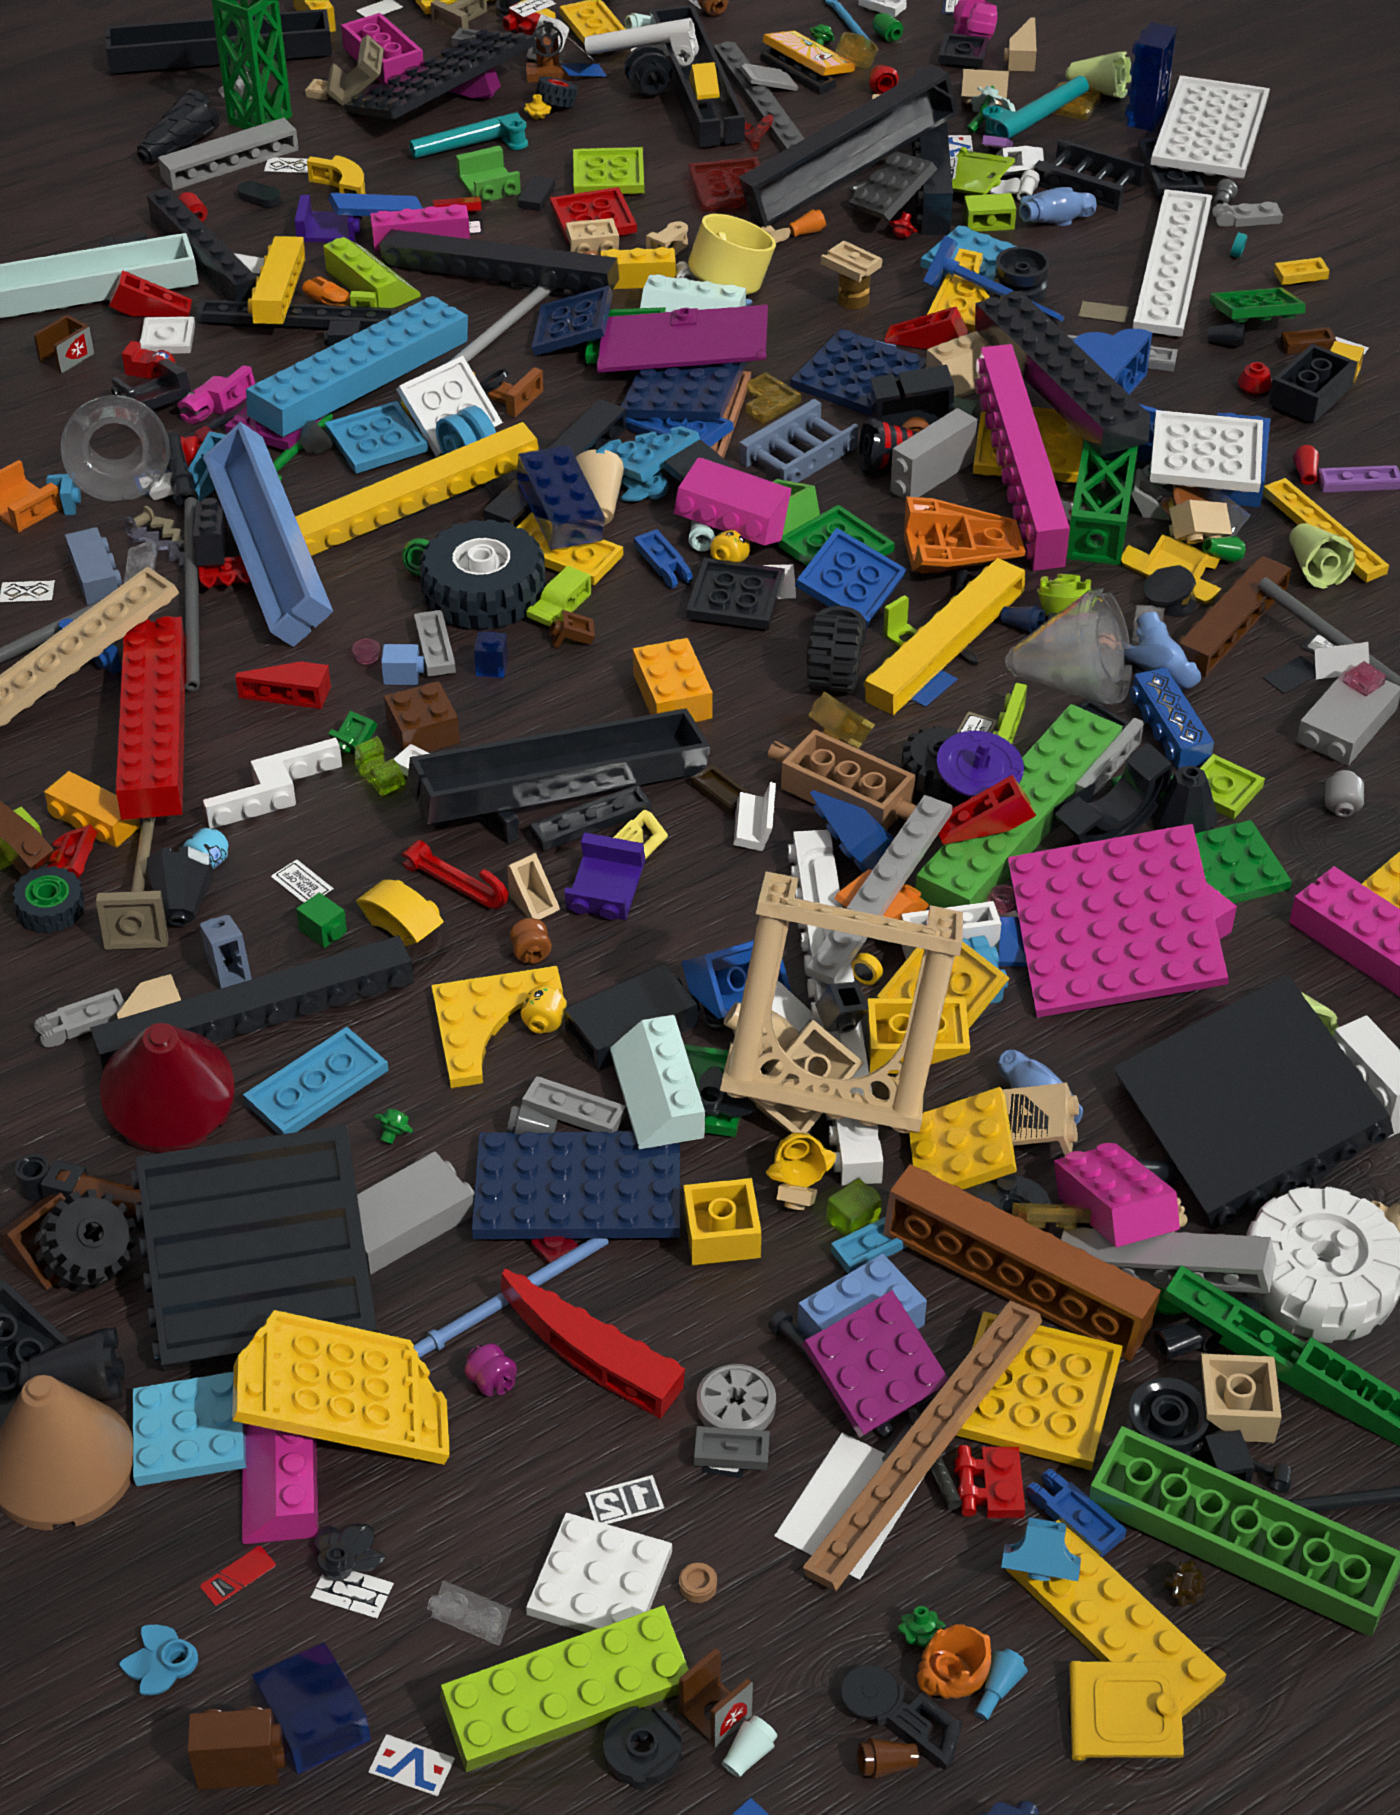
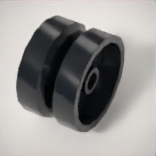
(1024, 271)

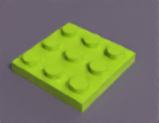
(608, 168)

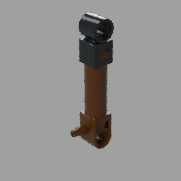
(38, 1180)

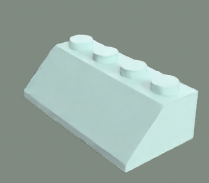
(686, 293)
(658, 1084)

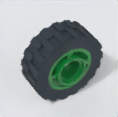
(48, 899)

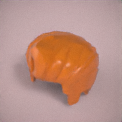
(955, 1662)

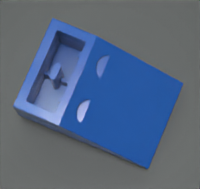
(856, 828)

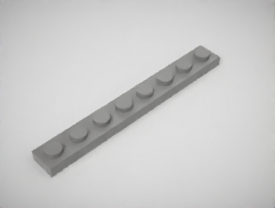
(881, 886)

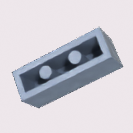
(93, 564)

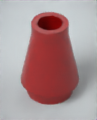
(1306, 463)

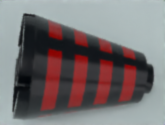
(878, 441)

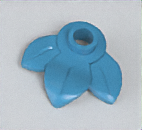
(653, 488)
(155, 1662)

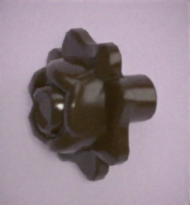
(1186, 1583)

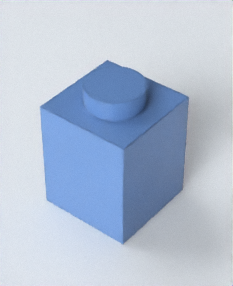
(401, 664)

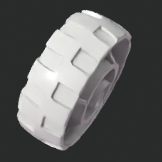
(1332, 1264)

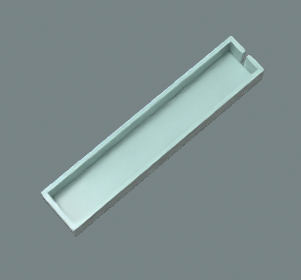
(93, 273)

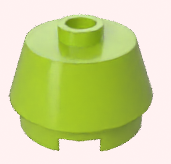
(1061, 591)

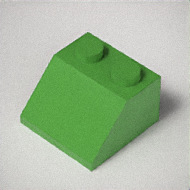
(802, 504)

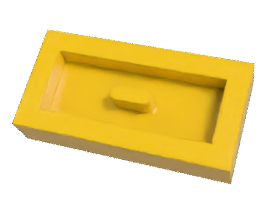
(1301, 271)

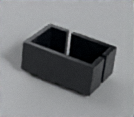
(913, 393)

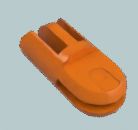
(326, 292)

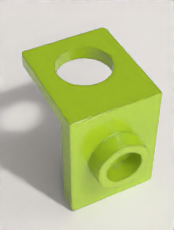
(896, 621)

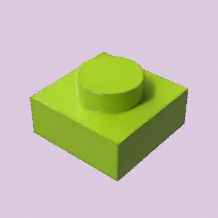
(363, 299)

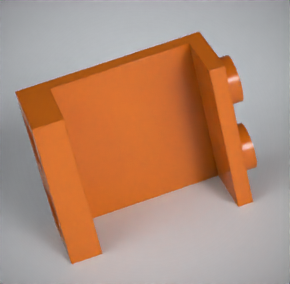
(23, 502)

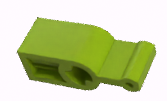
(564, 592)

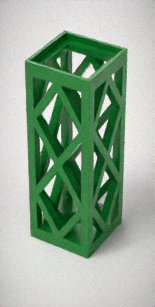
(256, 110)
(1099, 519)

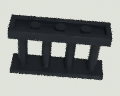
(1092, 160)

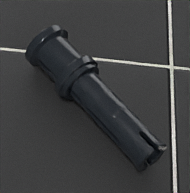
(181, 478)

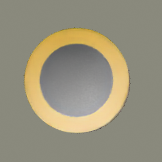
(866, 968)

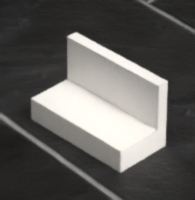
(754, 819)

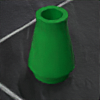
(1225, 548)

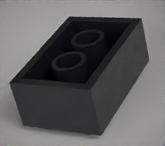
(1312, 383)

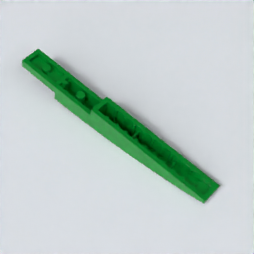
(1302, 1365)

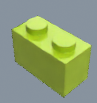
(989, 212)

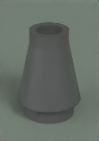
(526, 1119)

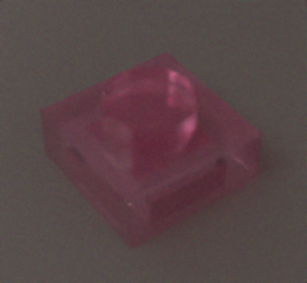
(1364, 678)

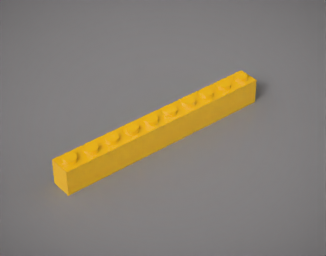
(415, 488)

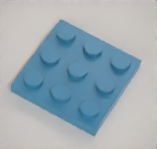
(972, 241)
(376, 437)

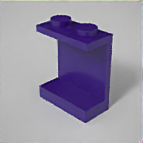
(323, 225)
(606, 877)

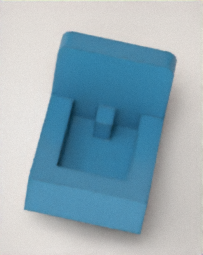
(68, 492)

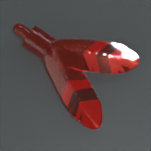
(754, 134)

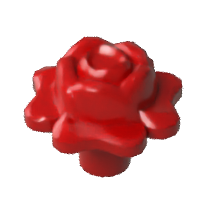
(902, 227)

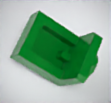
(353, 732)

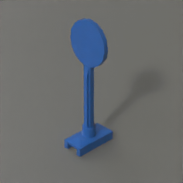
(943, 263)

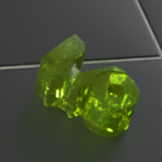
(371, 764)

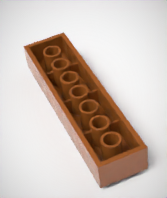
(1020, 1261)

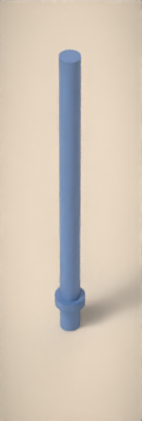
(436, 1339)

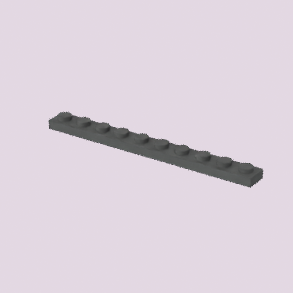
(758, 96)

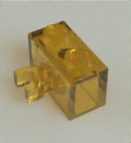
(840, 720)

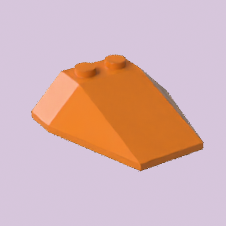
(956, 537)

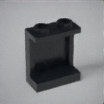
(157, 391)

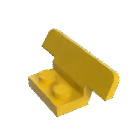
(1171, 553)

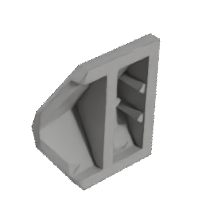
(1149, 496)

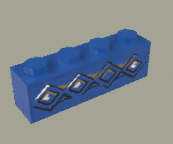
(1171, 718)

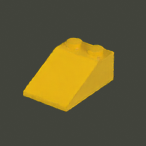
(888, 1023)

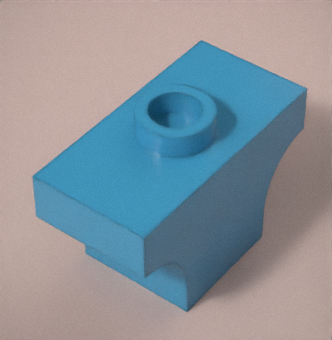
(1042, 1552)

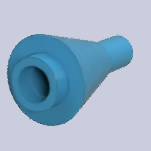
(1004, 1674)

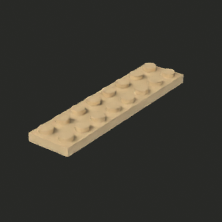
(82, 641)

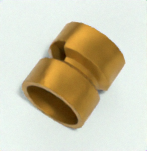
(853, 293)

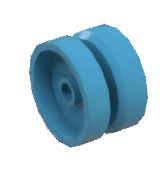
(463, 428)

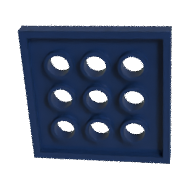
(844, 369)

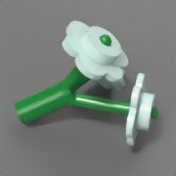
(982, 101)

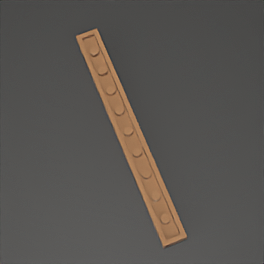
(921, 1446)

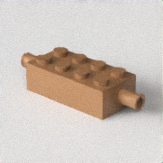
(847, 775)

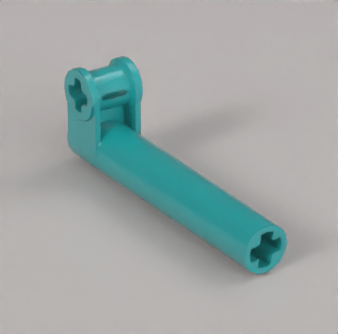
(1007, 123)
(507, 127)

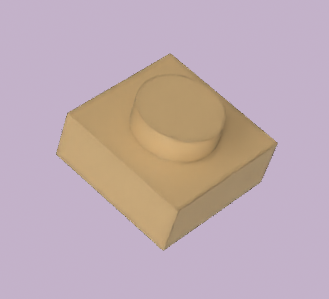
(796, 1196)

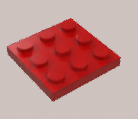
(594, 206)

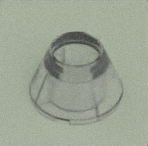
(122, 477)

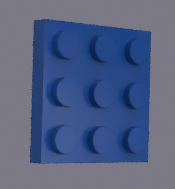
(850, 575)

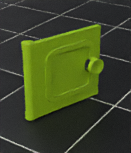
(974, 170)

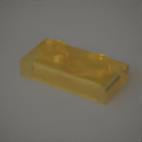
(1063, 1214)

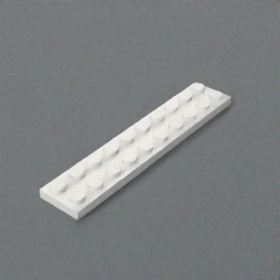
(1172, 263)

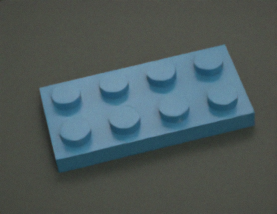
(315, 1082)

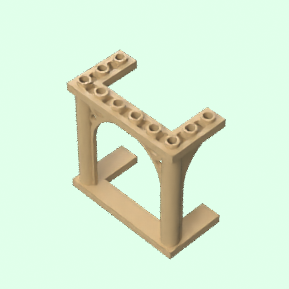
(904, 1106)

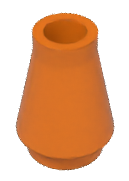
(808, 223)

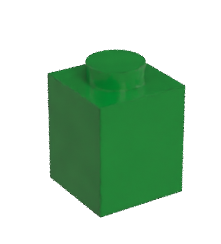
(321, 920)

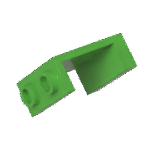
(486, 176)

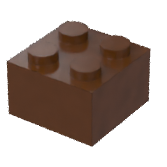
(422, 717)

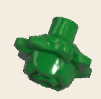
(822, 34)
(393, 1124)
(920, 1626)

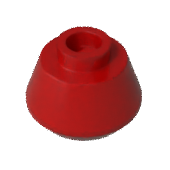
(882, 79)
(1255, 379)

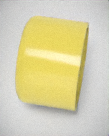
(731, 252)

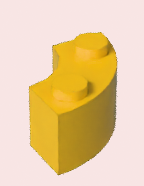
(400, 911)

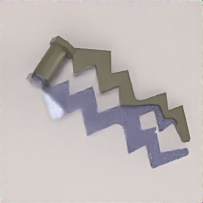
(141, 535)

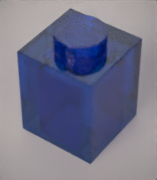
(491, 654)

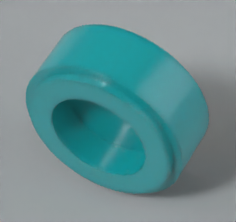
(1239, 245)

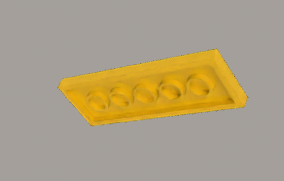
(1121, 1622)

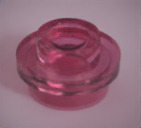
(366, 650)
(1003, 898)

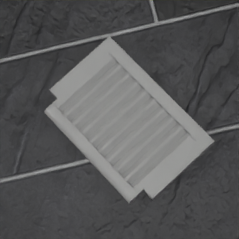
(768, 76)

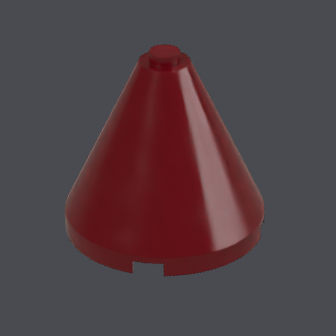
(167, 1089)

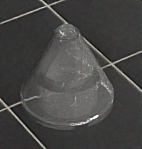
(1078, 650)

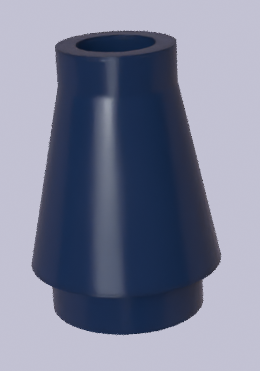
(1023, 617)

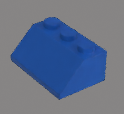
(721, 976)

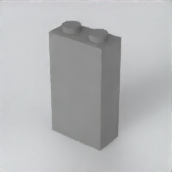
(933, 454)
(1346, 719)
(412, 1209)

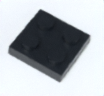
(963, 50)

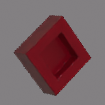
(552, 1247)

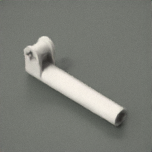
(678, 33)

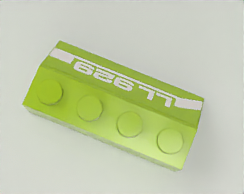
(364, 272)

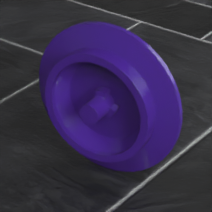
(977, 761)

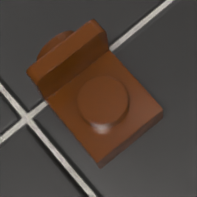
(573, 627)

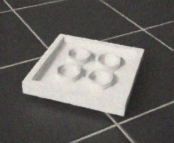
(444, 393)
(597, 1575)

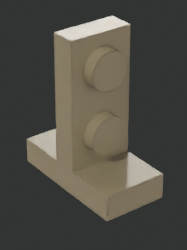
(456, 14)

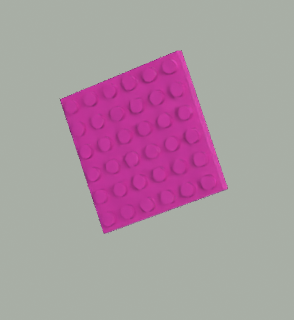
(1117, 921)

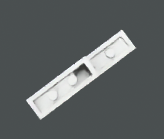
(272, 783)

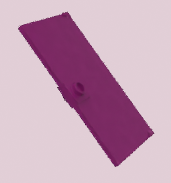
(684, 338)

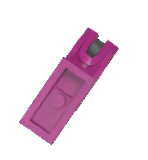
(216, 395)

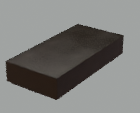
(718, 788)

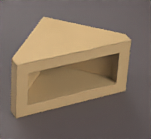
(531, 888)

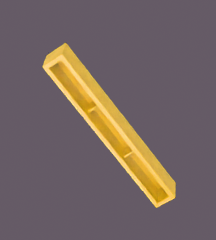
(944, 636)

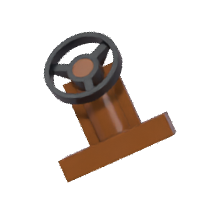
(547, 57)
(515, 396)

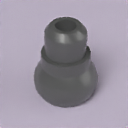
(1225, 191)

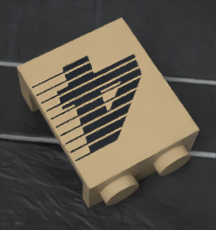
(1043, 1115)

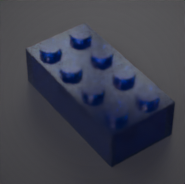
(1151, 76)
(560, 497)

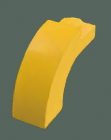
(338, 173)

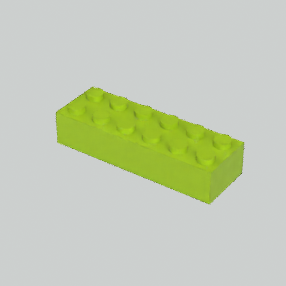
(563, 1688)

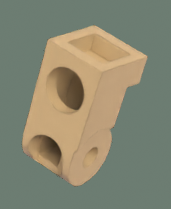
(671, 237)

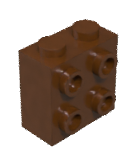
(235, 1748)

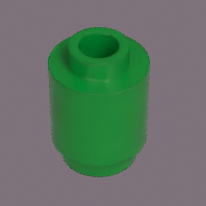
(887, 27)

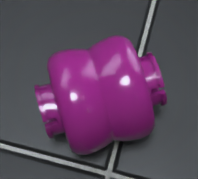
(490, 1369)

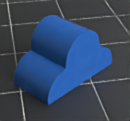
(1120, 356)

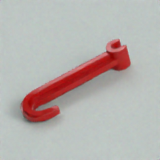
(420, 856)

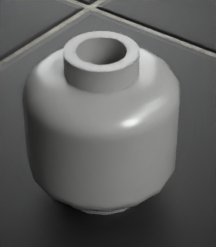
(1344, 793)

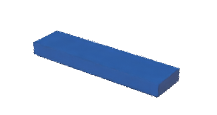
(365, 204)

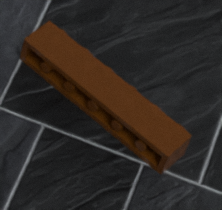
(1232, 615)

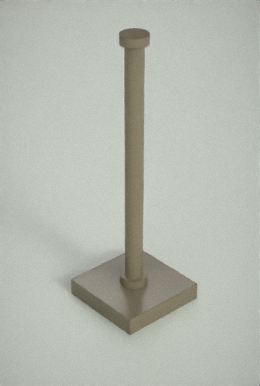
(136, 916)

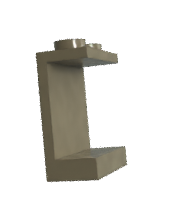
(344, 86)

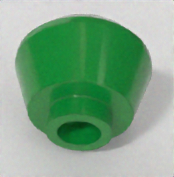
(412, 553)

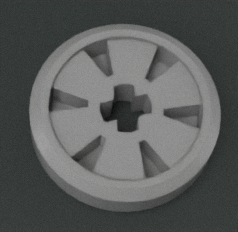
(738, 1382)

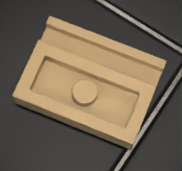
(851, 261)

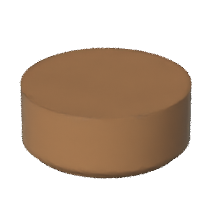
(698, 1582)

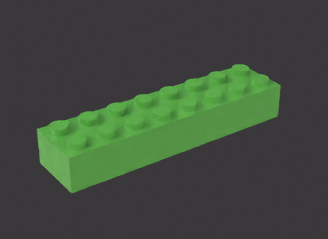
(1247, 1530)

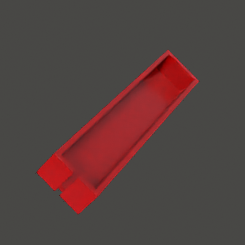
(152, 720)

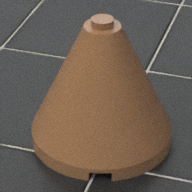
(62, 1456)

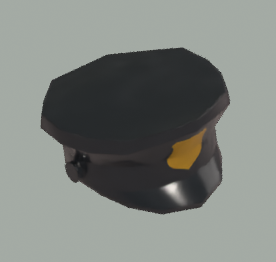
(1171, 590)

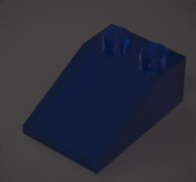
(313, 1706)

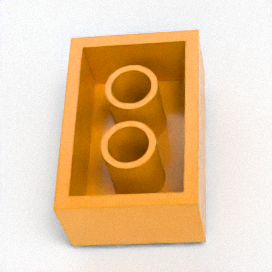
(672, 679)

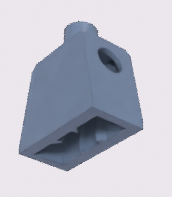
(221, 940)

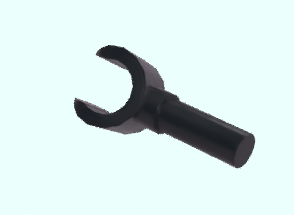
(1279, 1474)

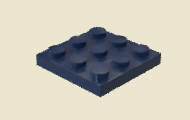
(572, 320)

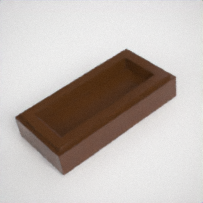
(1298, 341)

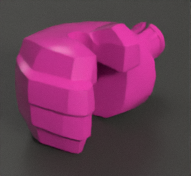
(975, 18)

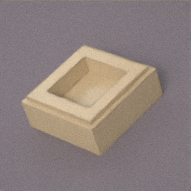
(318, 90)

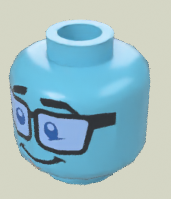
(210, 842)

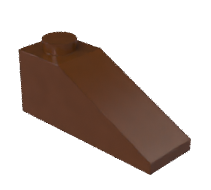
(22, 842)

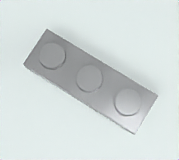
(434, 643)
(574, 1106)

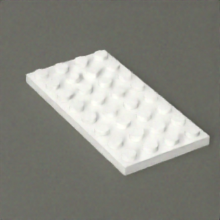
(1210, 127)

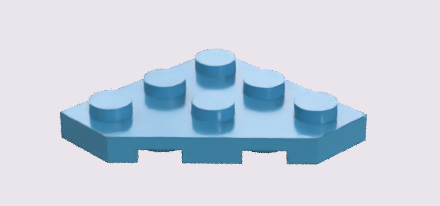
(648, 451)

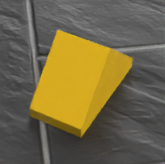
(704, 81)

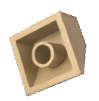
(1242, 1395)

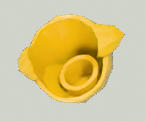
(800, 1160)

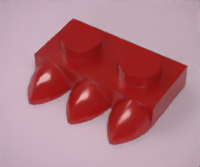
(227, 574)
(73, 849)

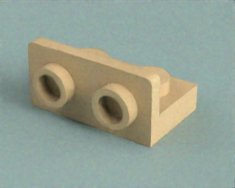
(592, 235)

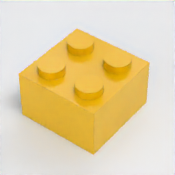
(722, 1221)

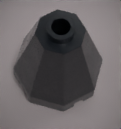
(1187, 802)
(182, 880)

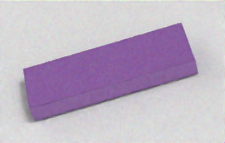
(996, 142)
(1359, 478)

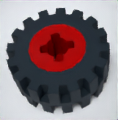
(557, 91)

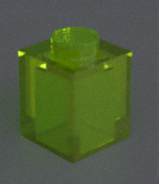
(854, 1207)

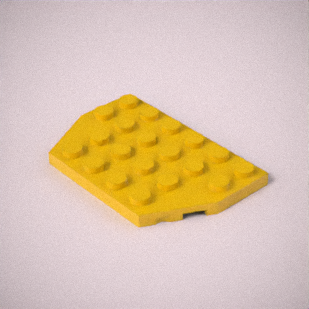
(340, 1388)

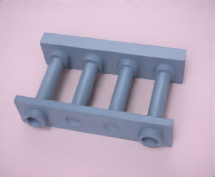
(796, 426)

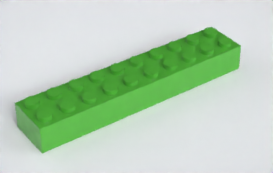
(971, 868)

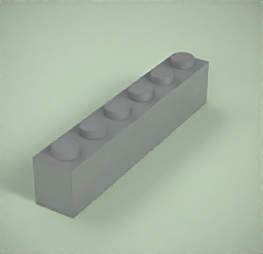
(228, 153)
(1221, 1259)

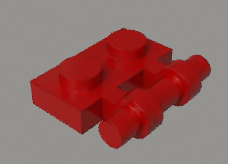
(1001, 1477)

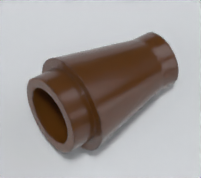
(882, 1757)

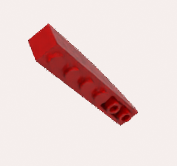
(596, 1348)

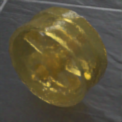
(856, 50)

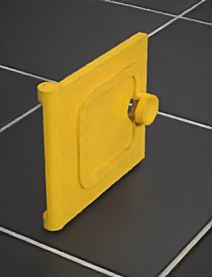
(1117, 1710)

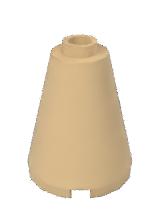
(604, 477)

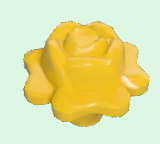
(537, 108)

